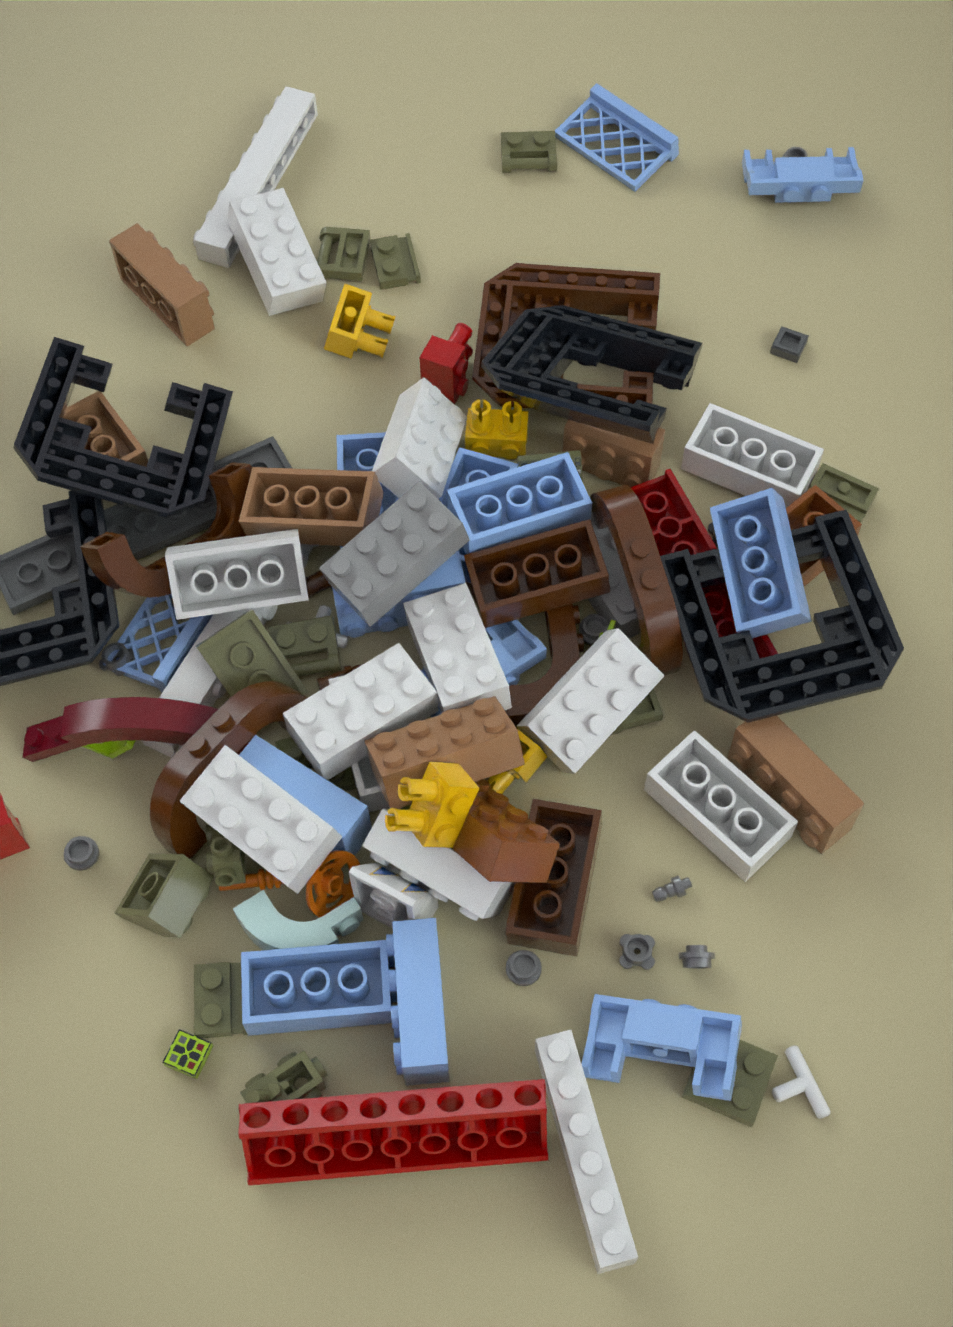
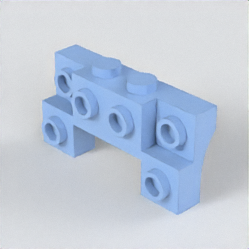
(802, 177)
(515, 650)
(664, 1035)

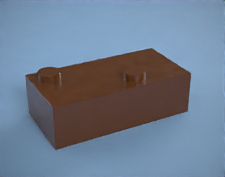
(537, 573)
(554, 912)

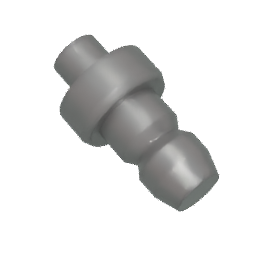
(674, 888)

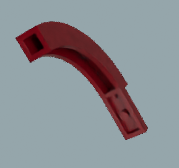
(116, 721)

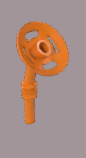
(324, 882)

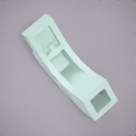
(274, 931)

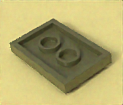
(247, 655)

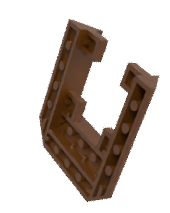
(586, 289)

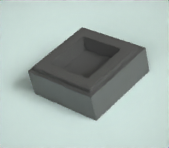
(789, 344)

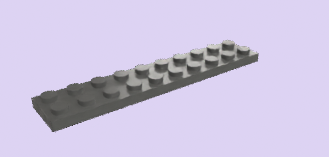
(49, 562)

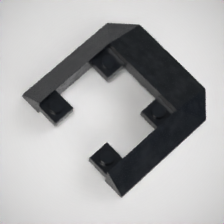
(547, 340)
(56, 446)
(83, 609)
(856, 639)

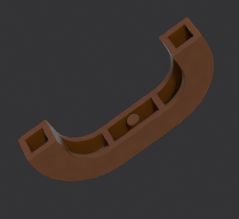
(116, 566)
(645, 575)
(564, 652)
(230, 726)

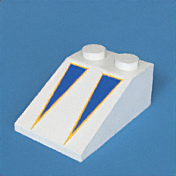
(389, 896)

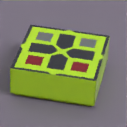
(187, 1054)

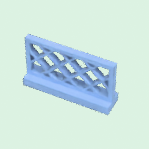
(635, 125)
(170, 657)

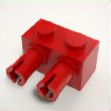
(446, 362)

